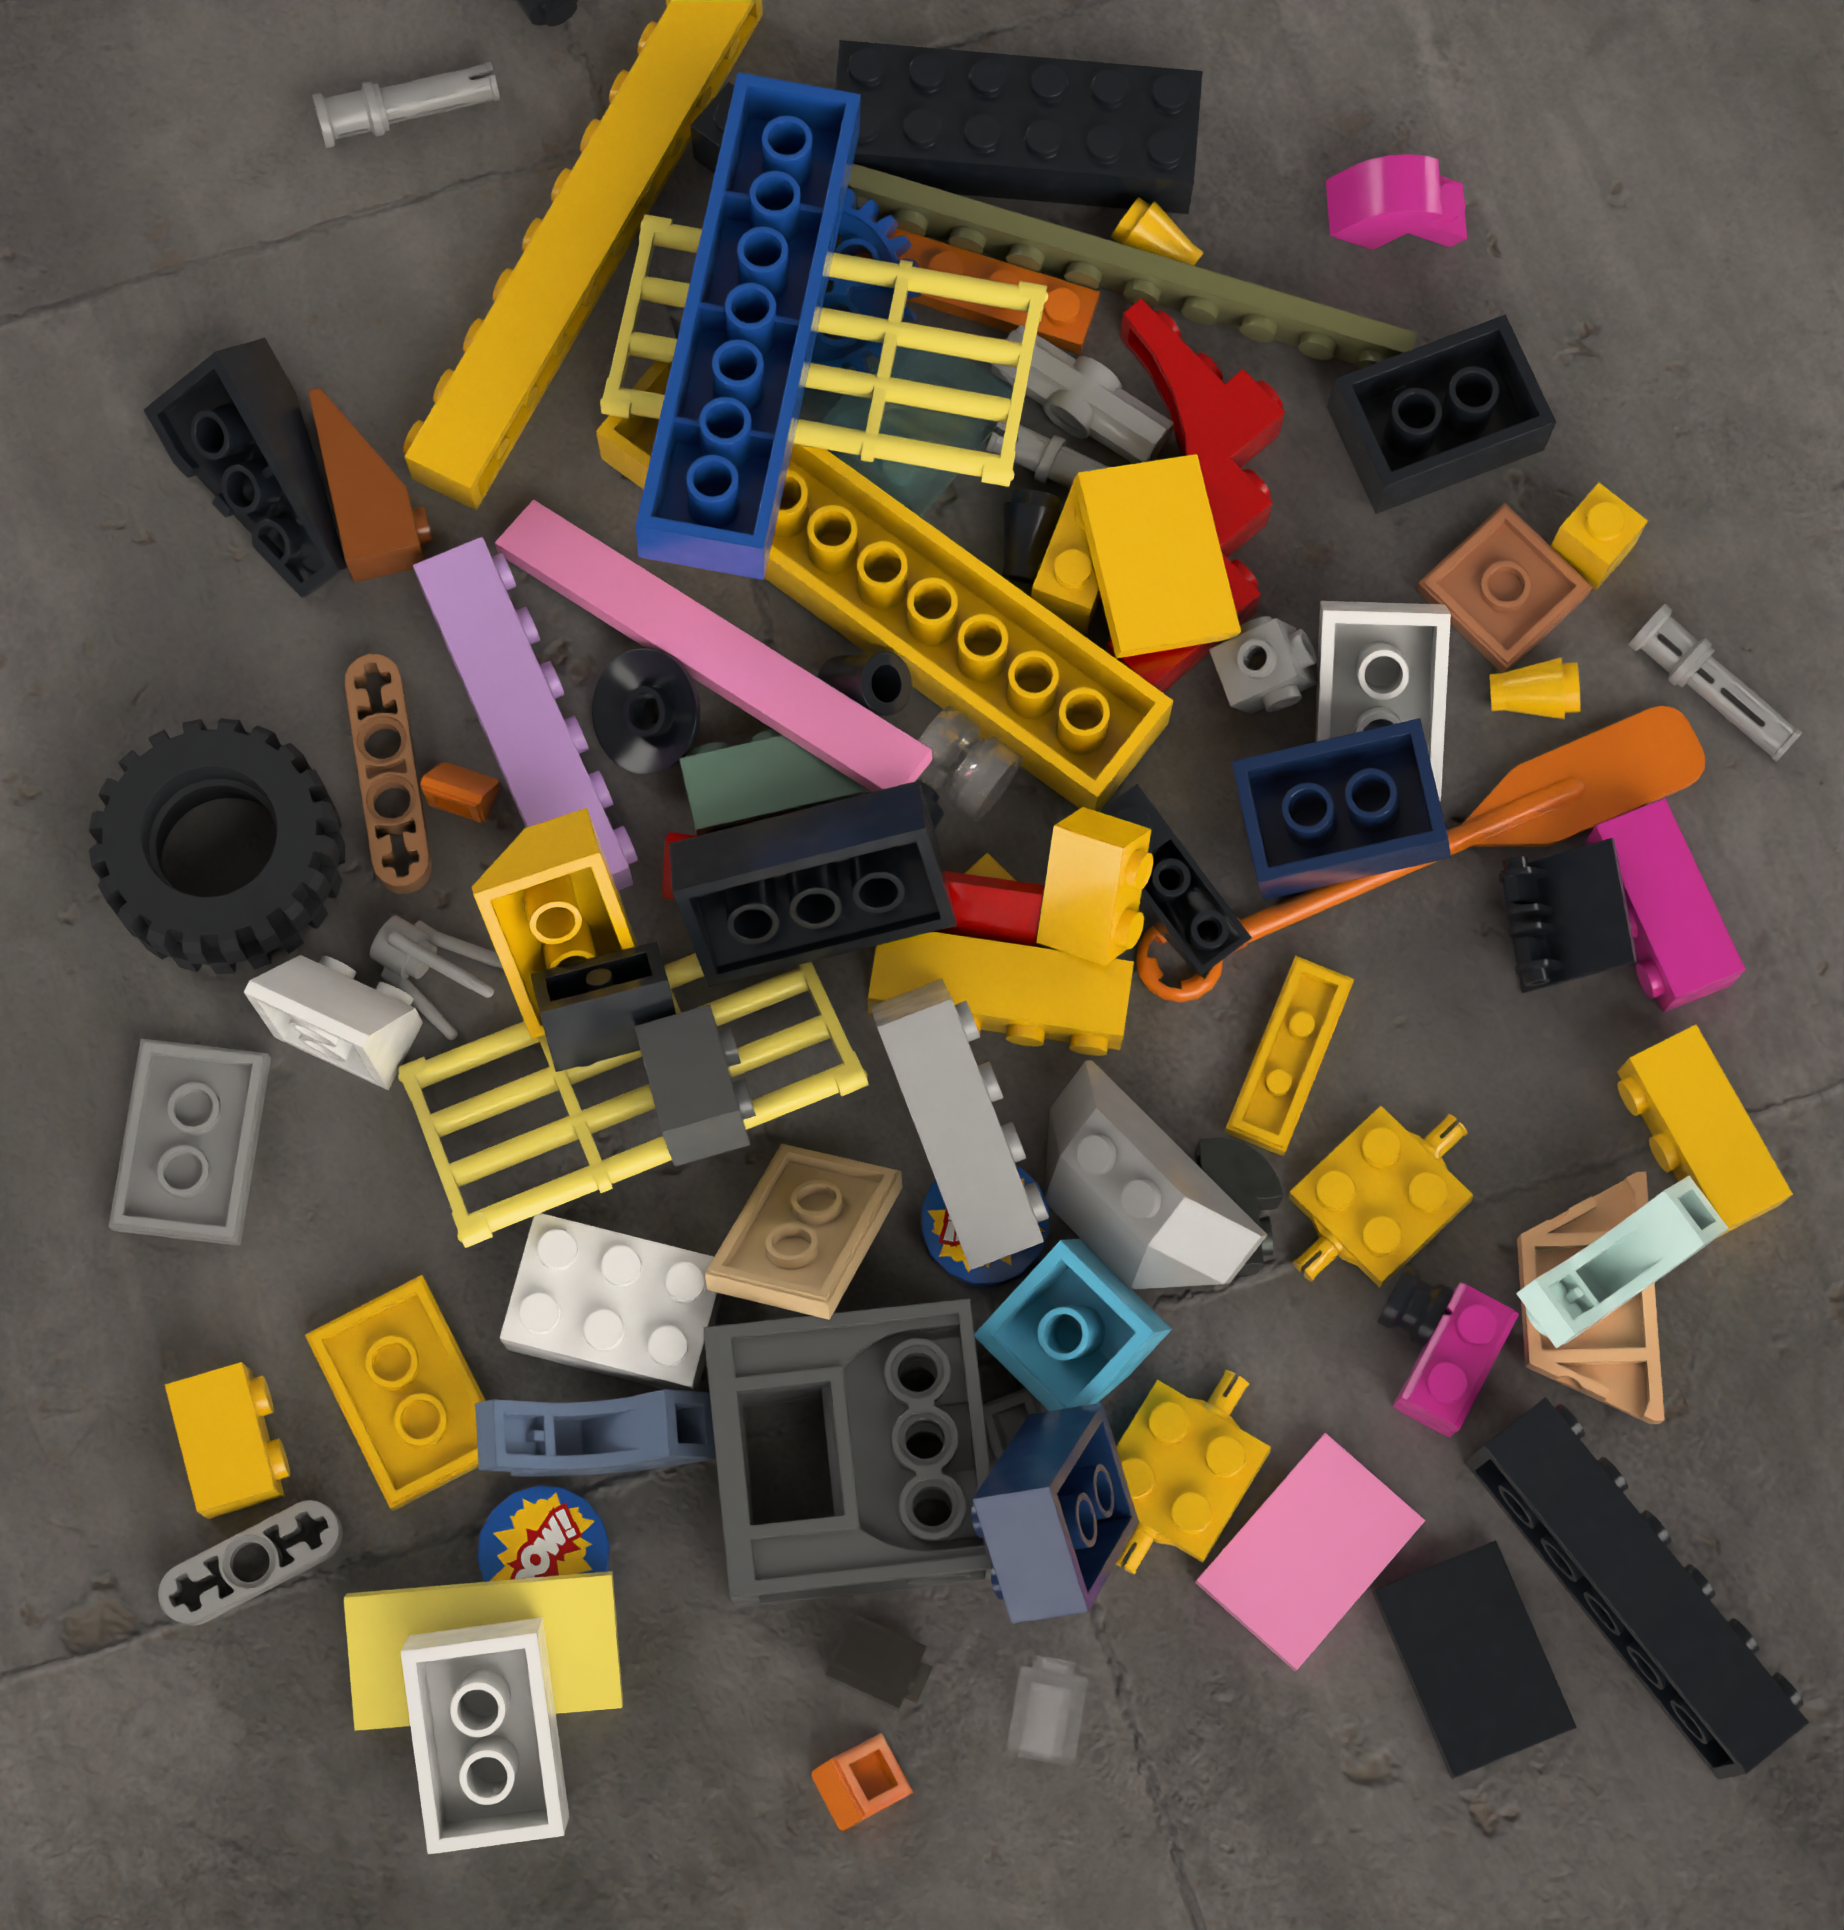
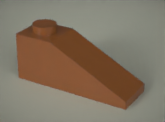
(371, 504)

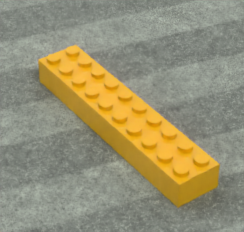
(951, 618)

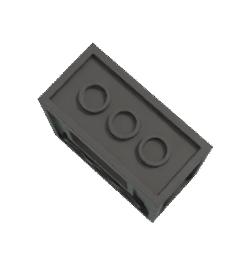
(869, 1419)

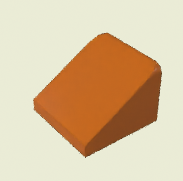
(460, 791)
(861, 1782)

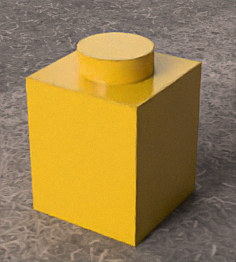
(1598, 535)

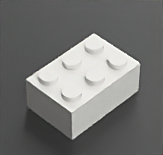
(611, 1304)
(485, 1735)

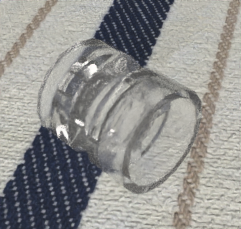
(981, 775)

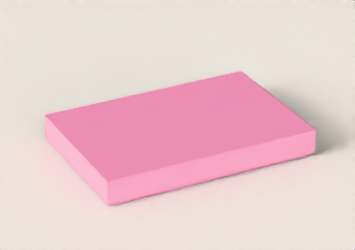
(1310, 1551)

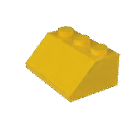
(551, 905)

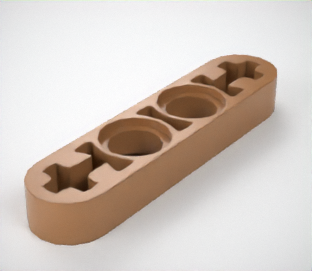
(393, 772)

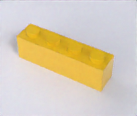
(1013, 988)

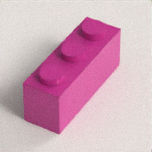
(1670, 910)

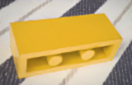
(1702, 1127)

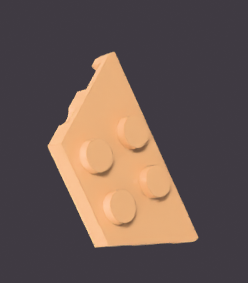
(1621, 1353)

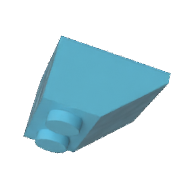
(1072, 1329)

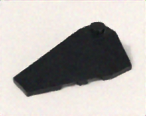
(248, 443)

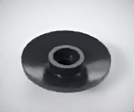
(626, 711)

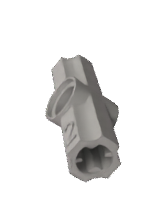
(1090, 401)

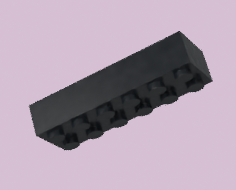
(1025, 124)
(1638, 1591)

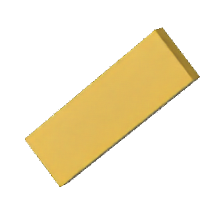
(1289, 1056)

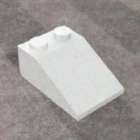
(1383, 669)
(337, 1017)

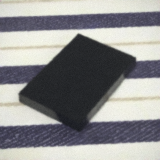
(1473, 1659)

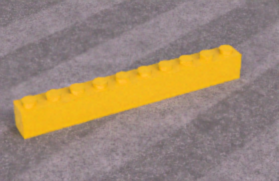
(576, 246)

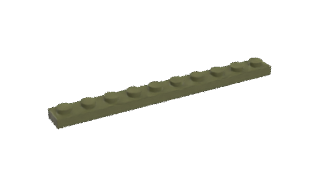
(1135, 273)

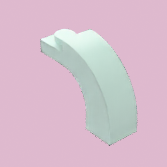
(1621, 1262)

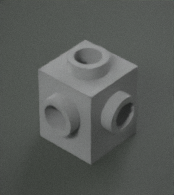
(1265, 665)

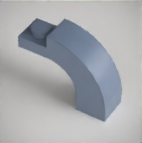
(595, 1436)

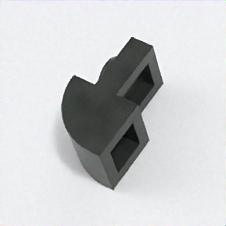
(1248, 1182)

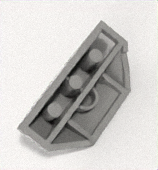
(1138, 1192)

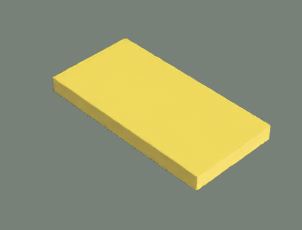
(577, 1628)

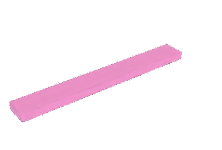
(713, 650)

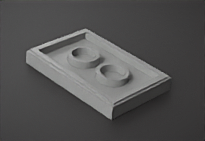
(190, 1142)

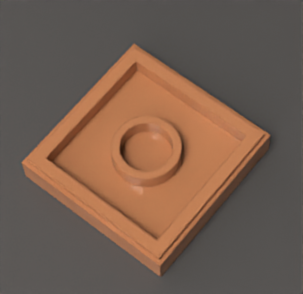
(1504, 588)

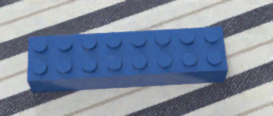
(749, 327)

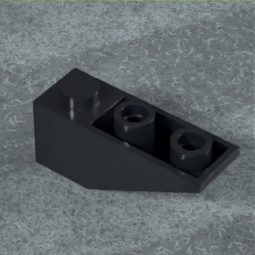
(1178, 893)

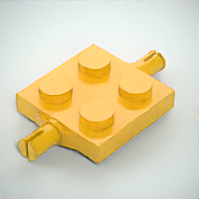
(1380, 1197)
(1186, 1468)

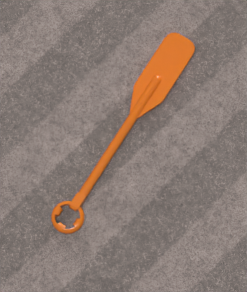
(1530, 807)

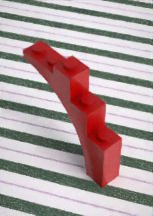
(1225, 430)

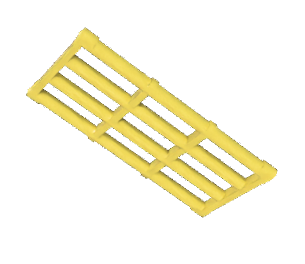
(881, 387)
(582, 1123)

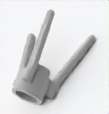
(411, 951)

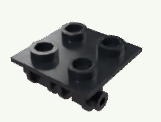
(1567, 915)

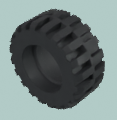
(181, 776)

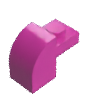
(1393, 198)

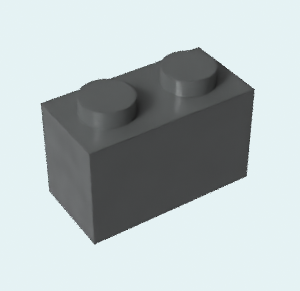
(693, 1086)

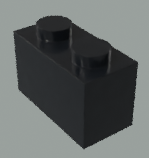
(597, 1002)

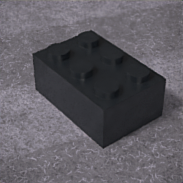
(1440, 414)

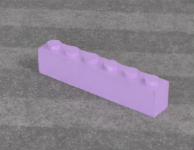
(517, 695)

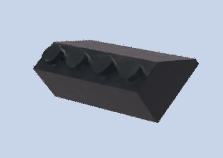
(811, 884)

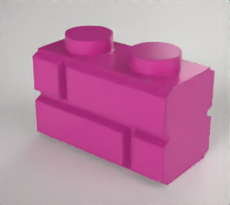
(1455, 1360)

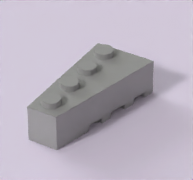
(957, 1122)

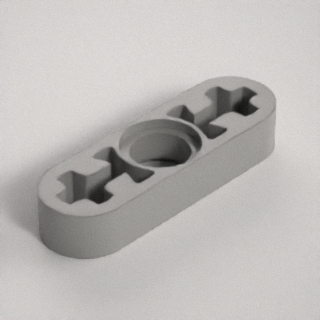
(198, 1568)

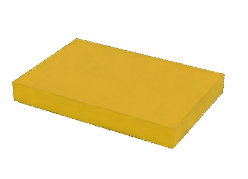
(1156, 556)
(403, 1390)

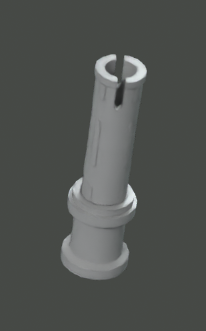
(376, 108)
(1773, 737)

